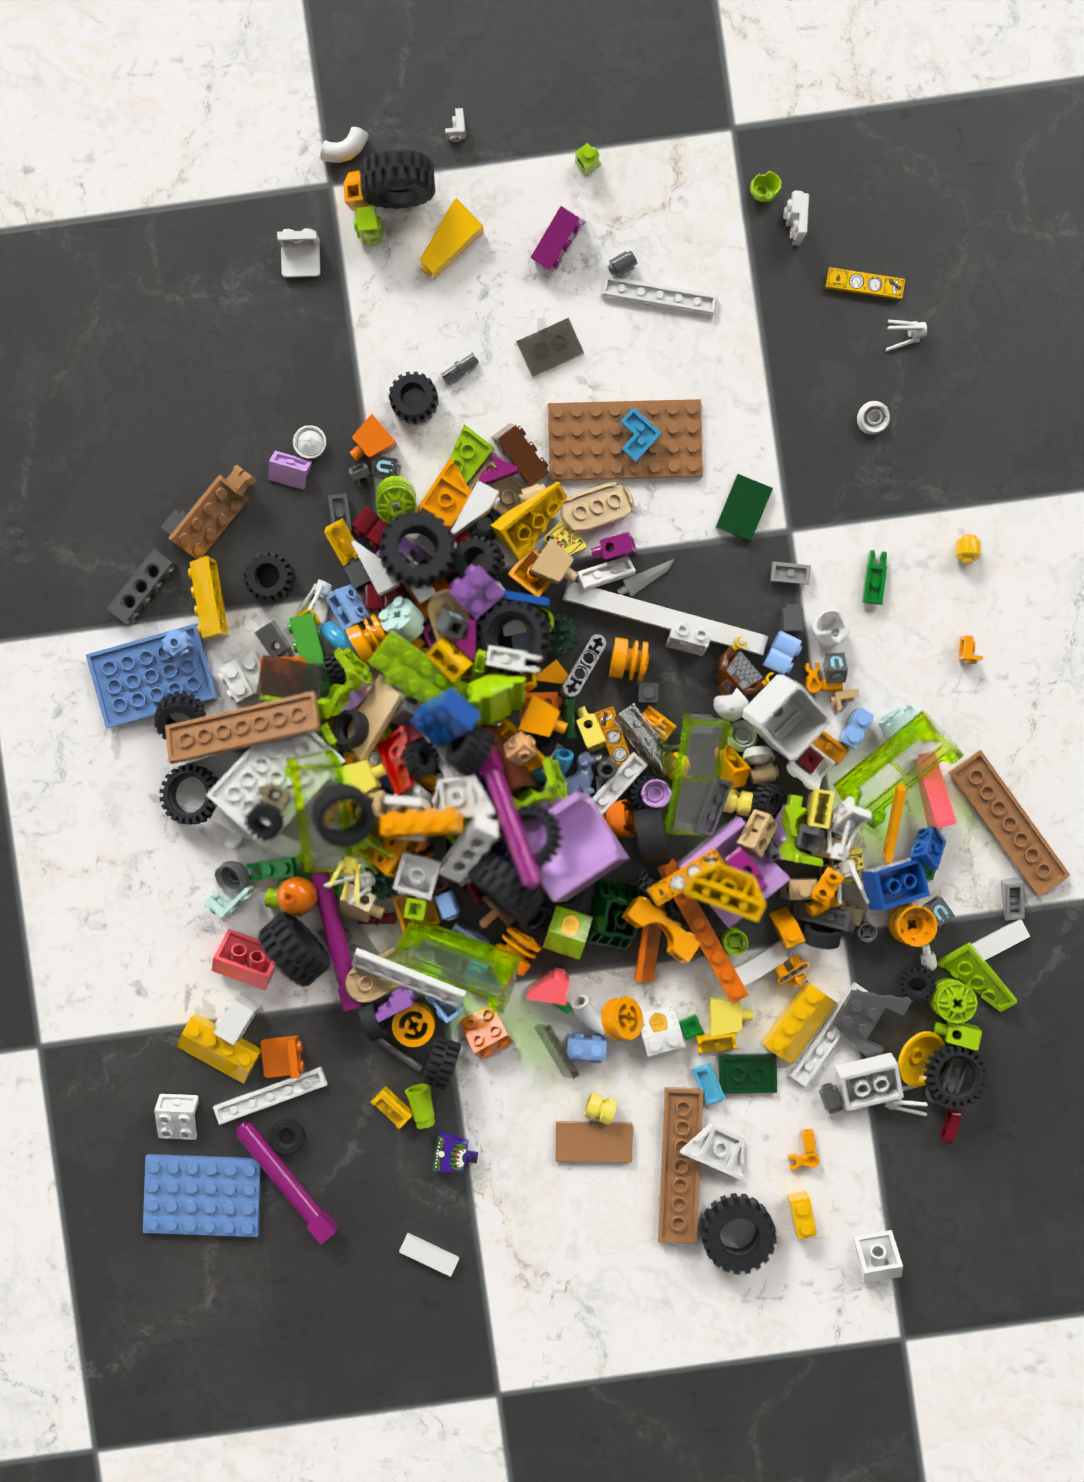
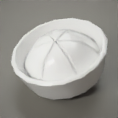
(873, 418)
(309, 442)
(742, 736)
(758, 755)

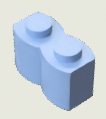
(781, 653)
(854, 731)
(447, 904)

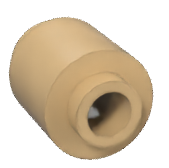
(531, 491)
(764, 773)

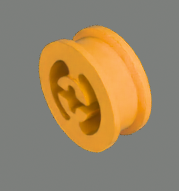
(622, 1019)
(400, 1031)

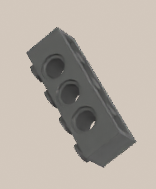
(119, 606)

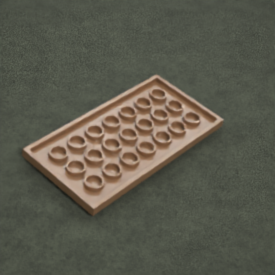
(589, 440)

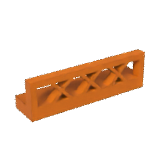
(648, 951)

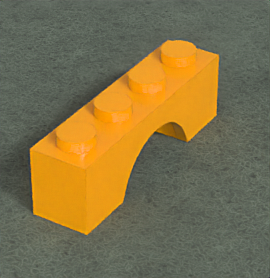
(680, 943)

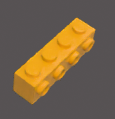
(422, 823)
(396, 847)

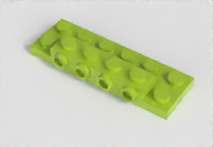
(412, 670)

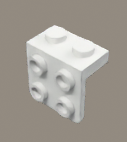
(299, 253)
(814, 779)

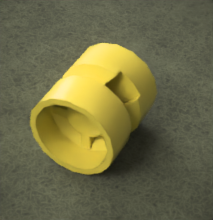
(738, 802)
(600, 1108)

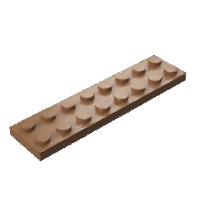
(242, 727)
(1009, 823)
(679, 1172)

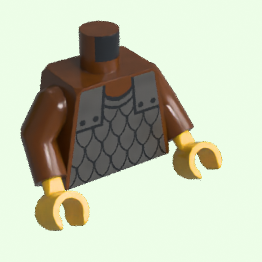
(739, 673)

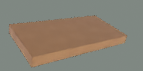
(594, 1141)

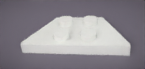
(463, 794)
(718, 1150)

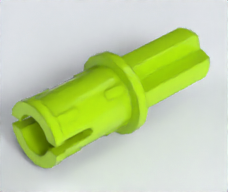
(478, 667)

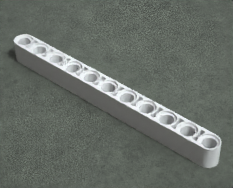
(661, 616)

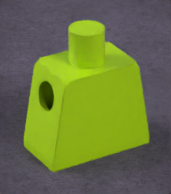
(967, 1035)

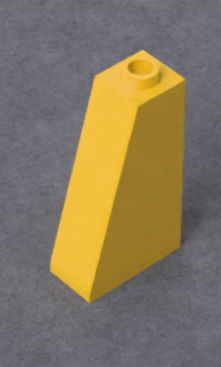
(451, 239)

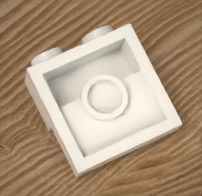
(796, 216)
(688, 638)
(241, 677)
(417, 876)

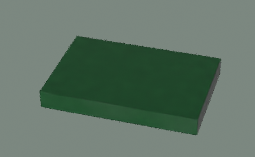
(744, 507)
(748, 1073)

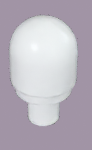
(928, 958)

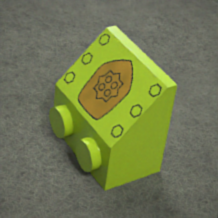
(567, 932)

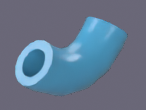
(336, 636)
(564, 759)

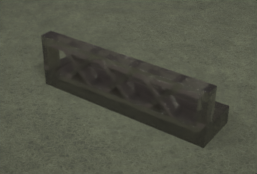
(646, 741)

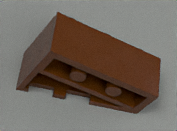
(521, 453)

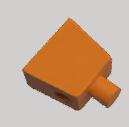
(372, 440)

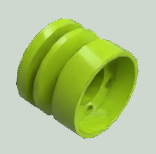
(395, 490)
(942, 1000)

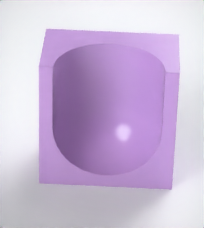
(725, 844)
(586, 851)

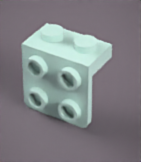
(219, 905)

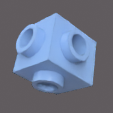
(183, 646)

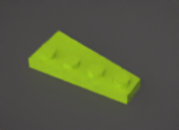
(470, 453)
(978, 975)

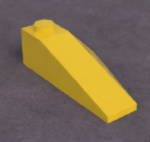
(524, 523)

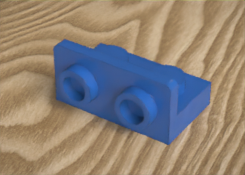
(929, 847)

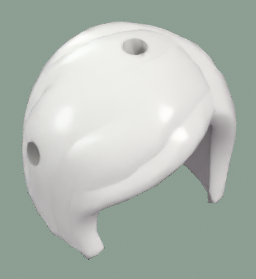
(830, 627)
(730, 706)

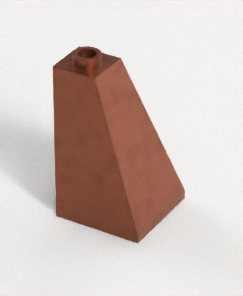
(517, 777)

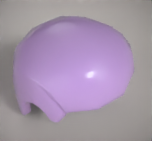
(656, 793)

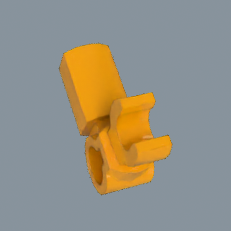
(814, 685)
(815, 908)
(807, 1159)

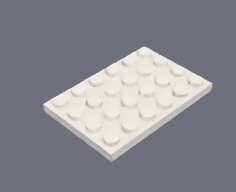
(260, 765)

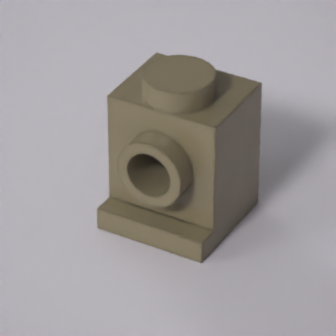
(268, 791)
(858, 914)

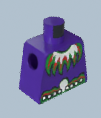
(452, 1153)

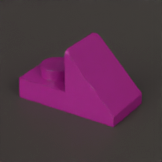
(503, 471)
(467, 645)

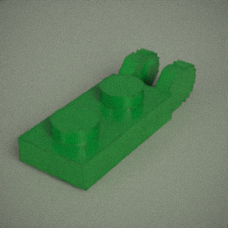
(875, 579)
(274, 868)

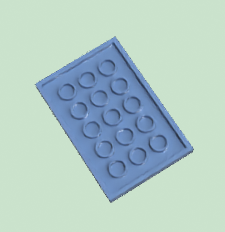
(140, 673)
(201, 1195)

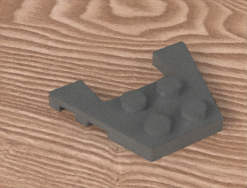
(860, 1015)

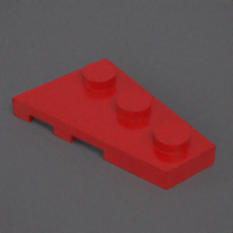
(391, 754)

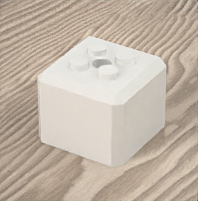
(797, 721)

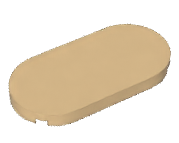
(596, 507)
(446, 600)
(367, 986)

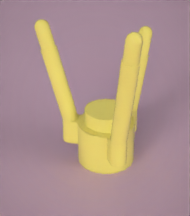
(350, 867)

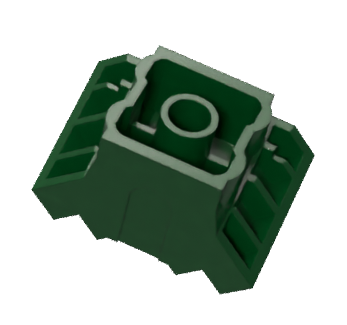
(606, 909)

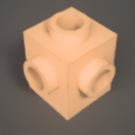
(520, 748)

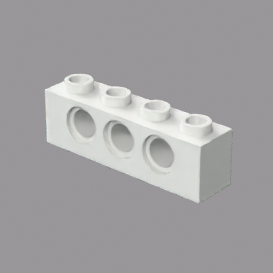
(469, 848)

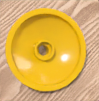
(915, 1055)

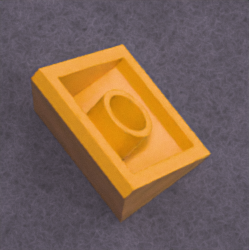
(530, 582)

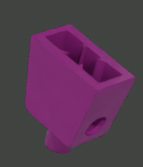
(623, 546)
(741, 861)

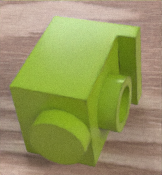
(587, 159)
(415, 908)

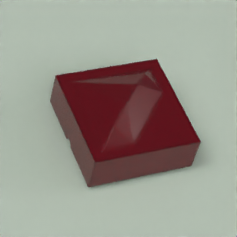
(810, 759)

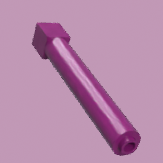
(510, 821)
(335, 936)
(317, 1220)

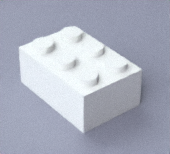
(869, 1081)

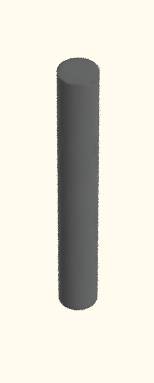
(400, 1054)

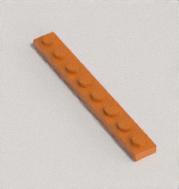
(709, 942)

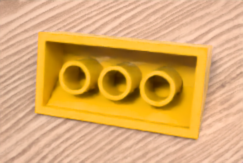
(208, 598)
(798, 1022)
(202, 1043)

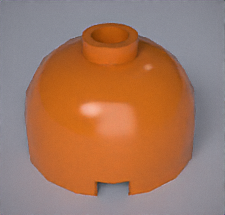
(621, 819)
(296, 896)

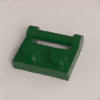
(569, 712)

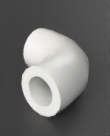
(346, 149)
(587, 1013)

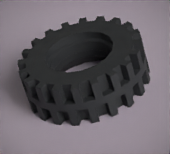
(515, 610)

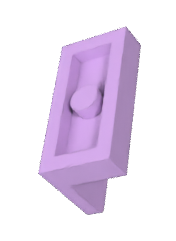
(288, 470)

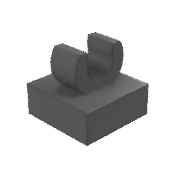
(358, 472)

